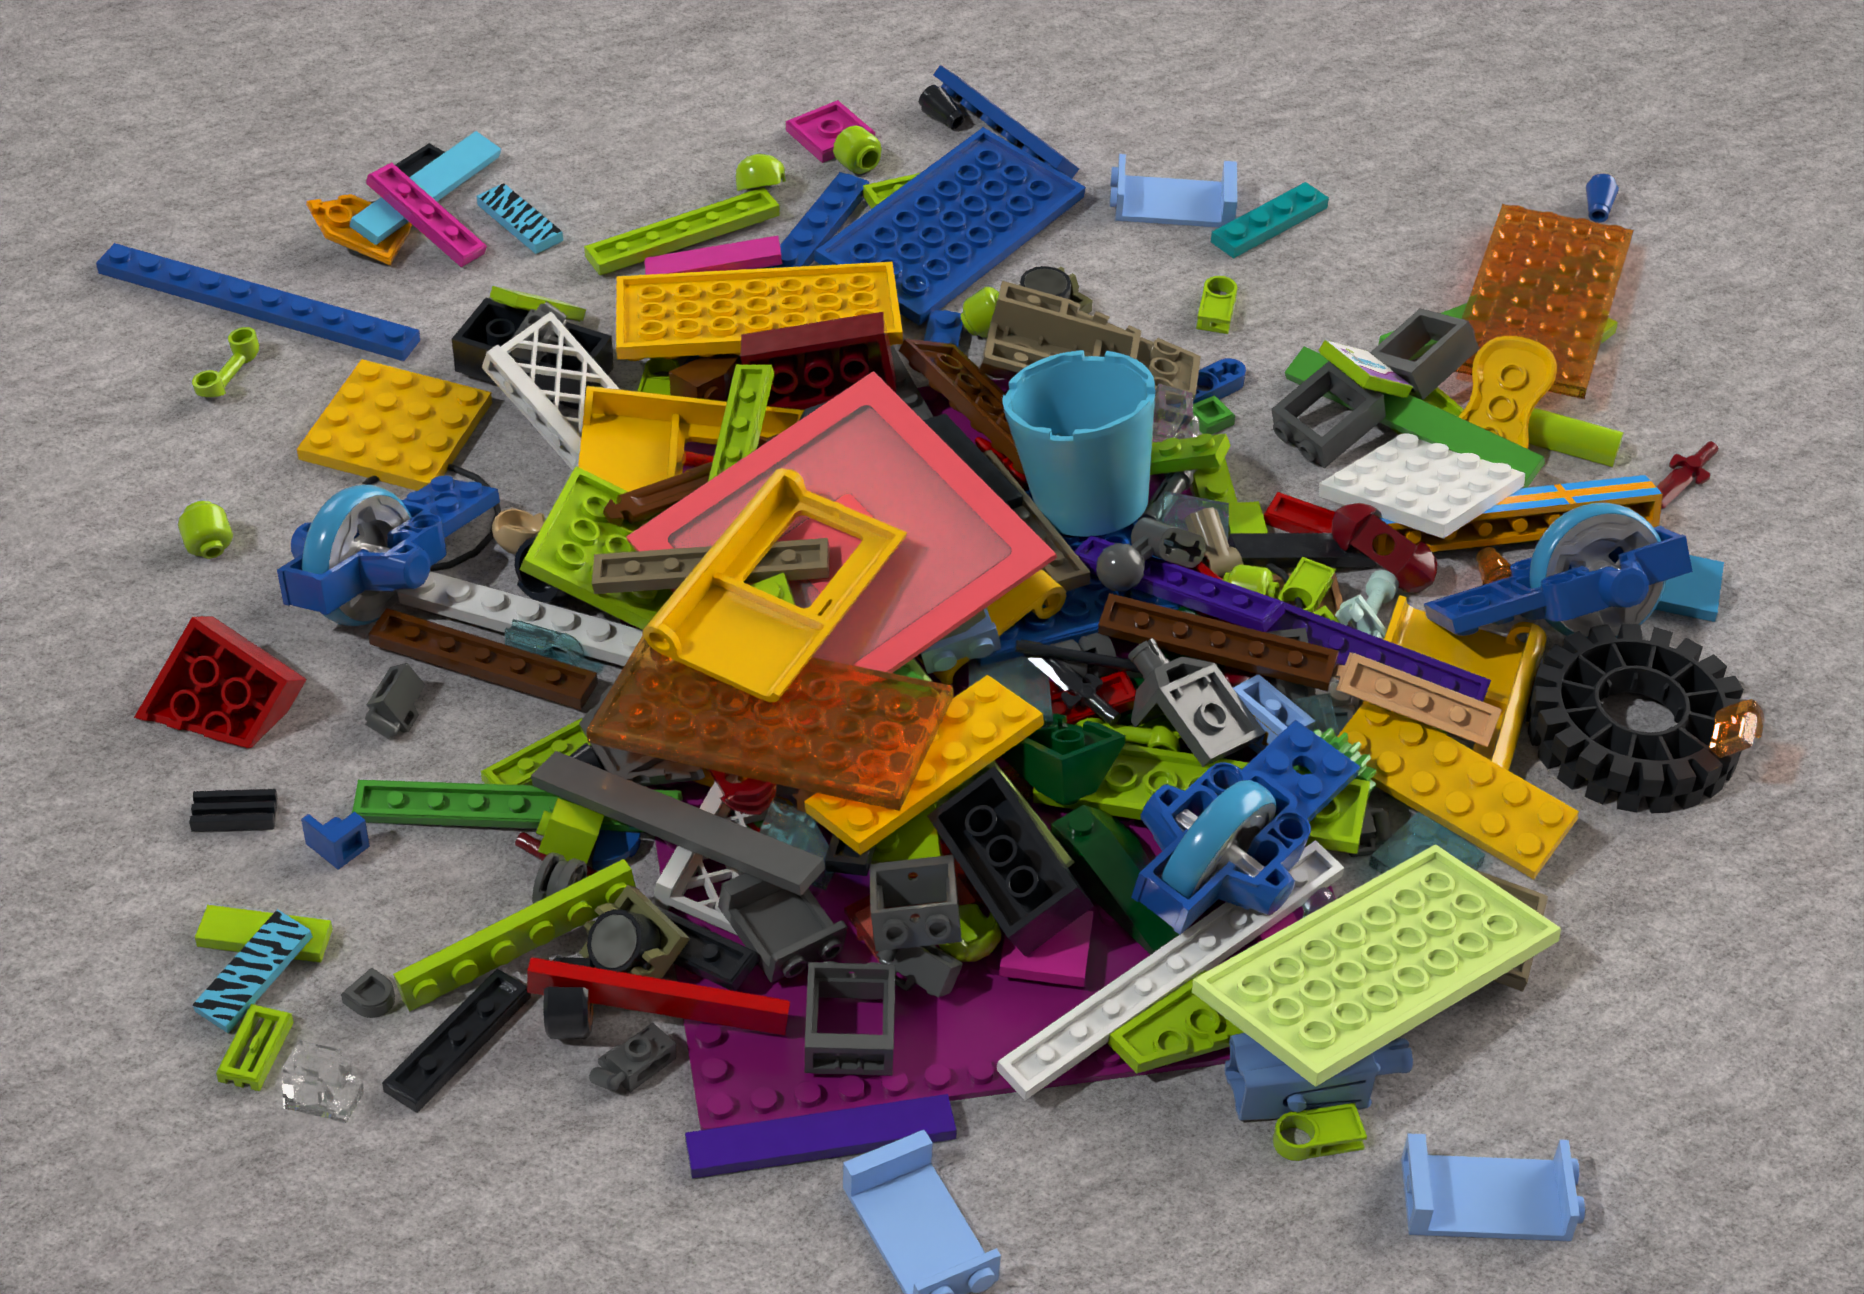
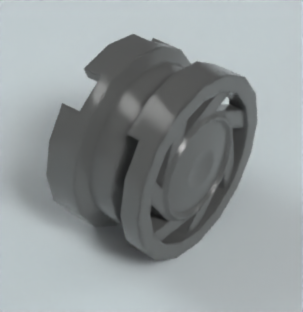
(556, 875)

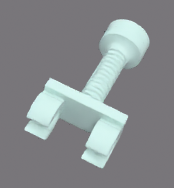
(1361, 613)

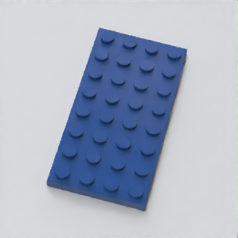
(955, 221)

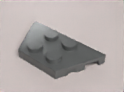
(639, 767)

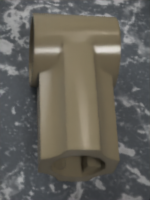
(1218, 554)

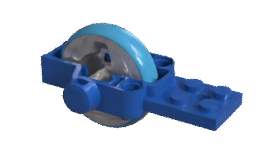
(374, 544)
(1585, 572)
(1226, 831)

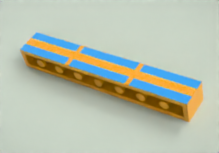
(1532, 510)

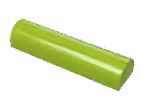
(1574, 437)

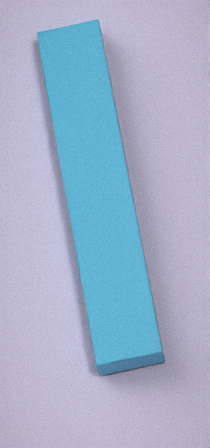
(436, 179)

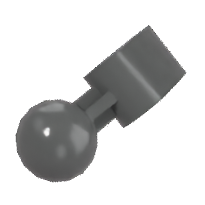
(1122, 565)

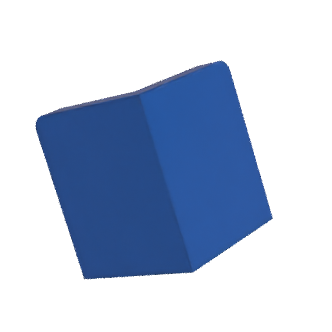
(337, 839)

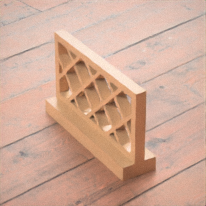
(1417, 699)

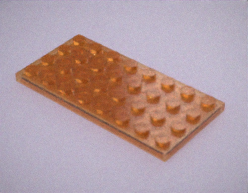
(1549, 284)
(829, 733)

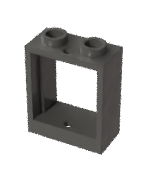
(1454, 347)
(1367, 413)
(893, 888)
(850, 1052)

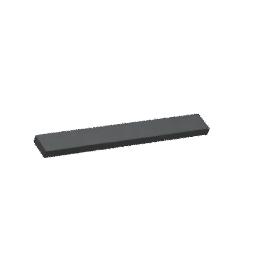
(679, 823)

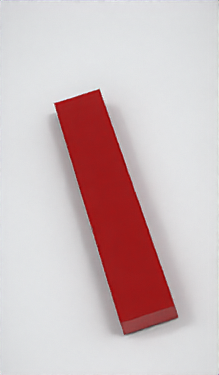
(663, 996)

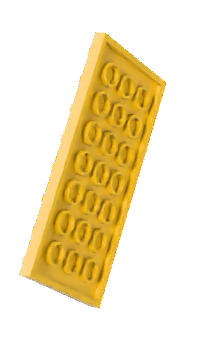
(711, 309)

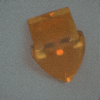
(1737, 727)

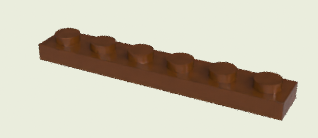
(1219, 642)
(483, 658)

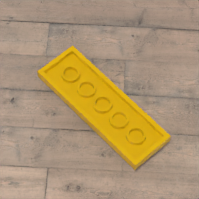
(973, 733)
(1461, 788)

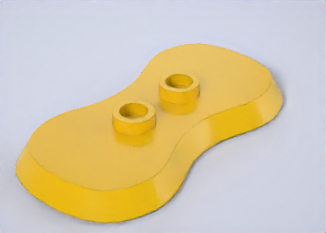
(1507, 384)

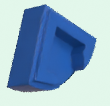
(613, 847)

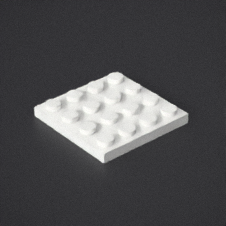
(1423, 484)

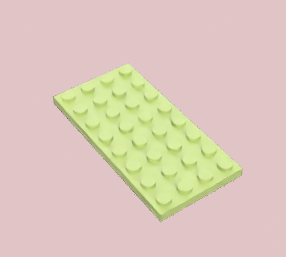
(1375, 963)

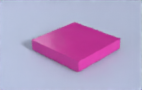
(820, 128)
(1055, 961)

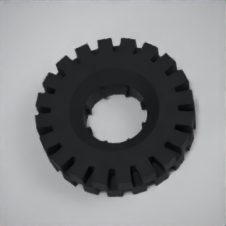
(1591, 746)

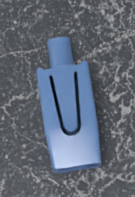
(1270, 1088)

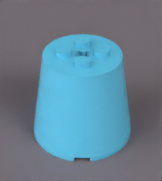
(1084, 438)

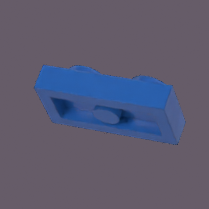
(944, 327)

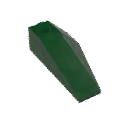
(1066, 758)
(1107, 869)

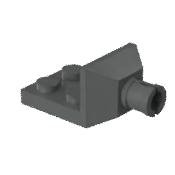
(1195, 702)

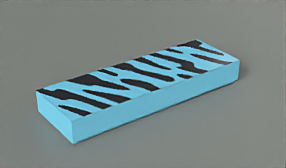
(519, 218)
(252, 971)

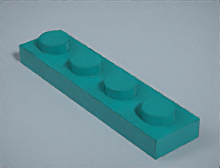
(1269, 220)

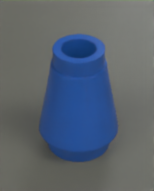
(1601, 194)

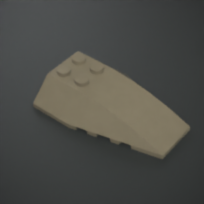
(1038, 325)

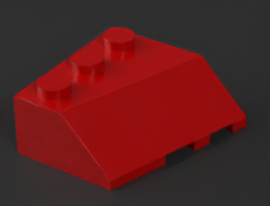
(220, 686)

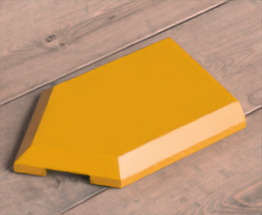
(334, 222)

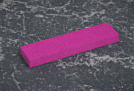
(426, 214)
(732, 256)

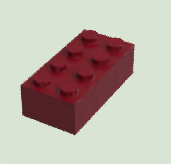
(821, 358)

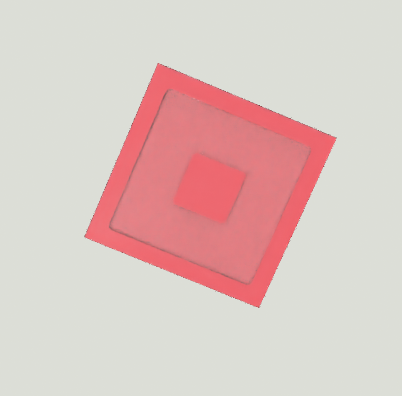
(890, 465)

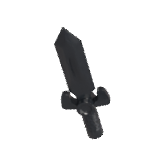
(1072, 682)

